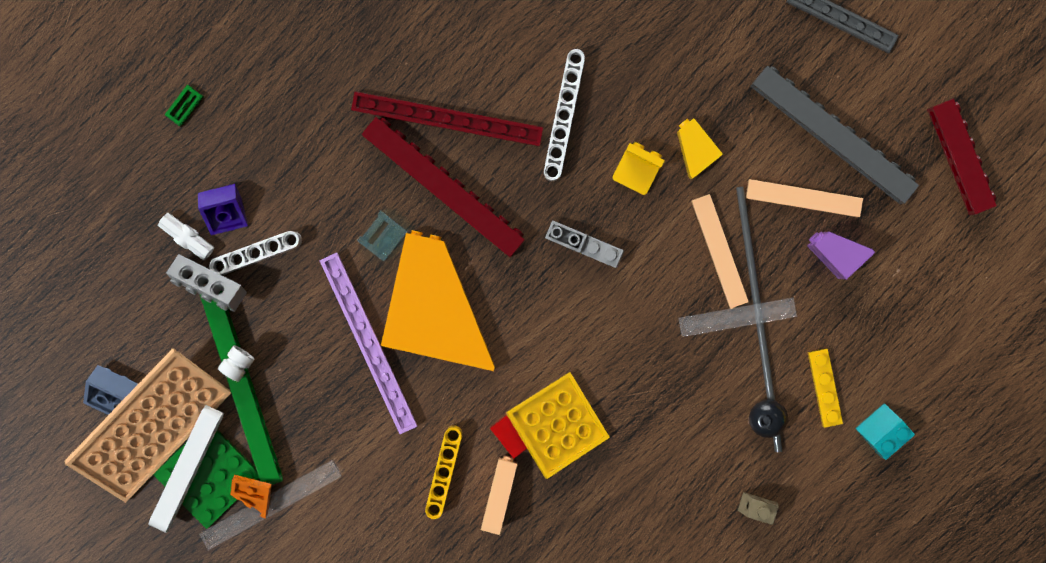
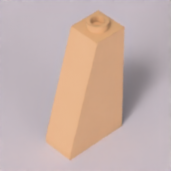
(499, 495)

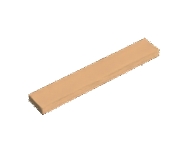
(804, 198)
(719, 251)

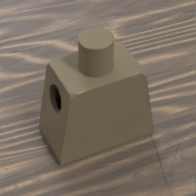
(759, 508)

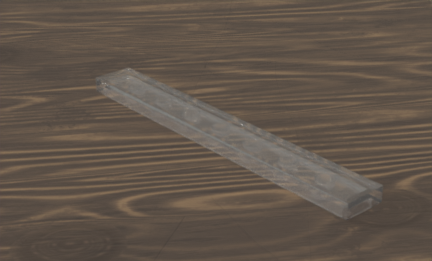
(278, 500)

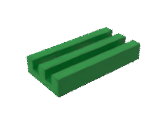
(189, 111)

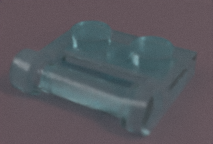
(388, 238)

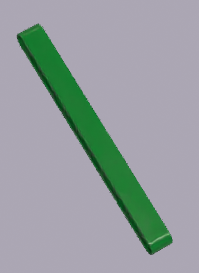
(244, 397)

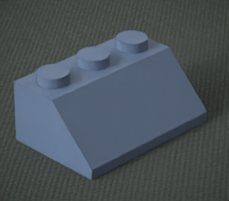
(106, 389)

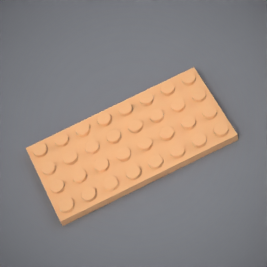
(147, 426)

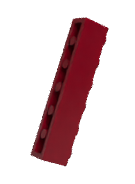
(962, 157)

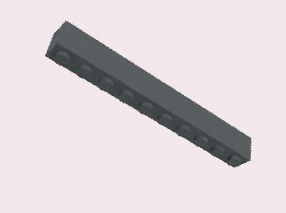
(834, 135)

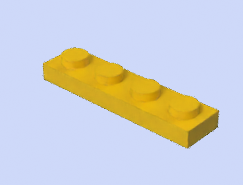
(825, 388)

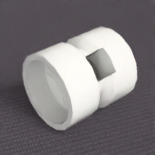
(236, 363)

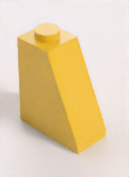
(696, 147)

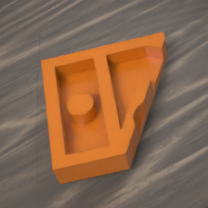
(252, 493)

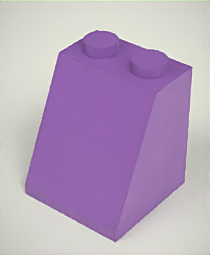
(838, 253)

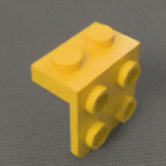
(638, 168)

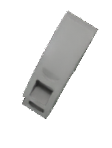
(584, 244)

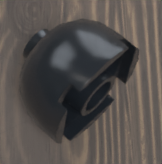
(768, 418)

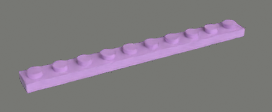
(368, 343)

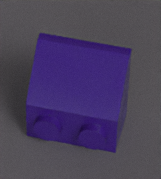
(222, 209)

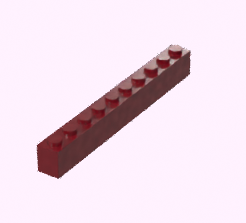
(443, 187)

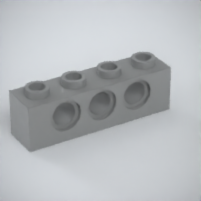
(184, 267)

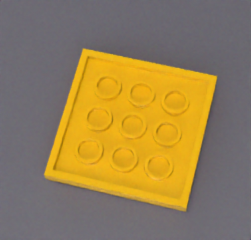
(557, 425)

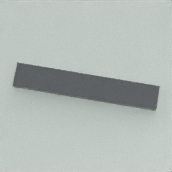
(848, 22)

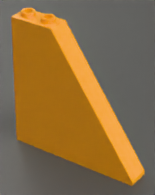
(431, 309)

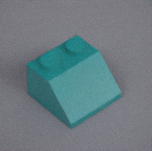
(885, 431)

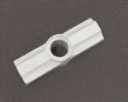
(186, 236)

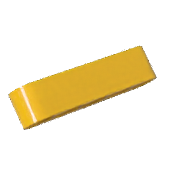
(443, 481)

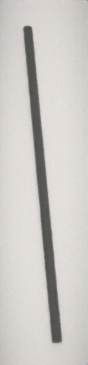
(756, 299)

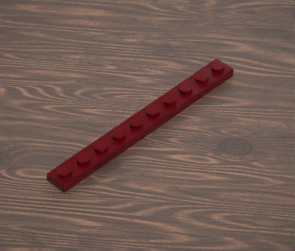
(447, 119)

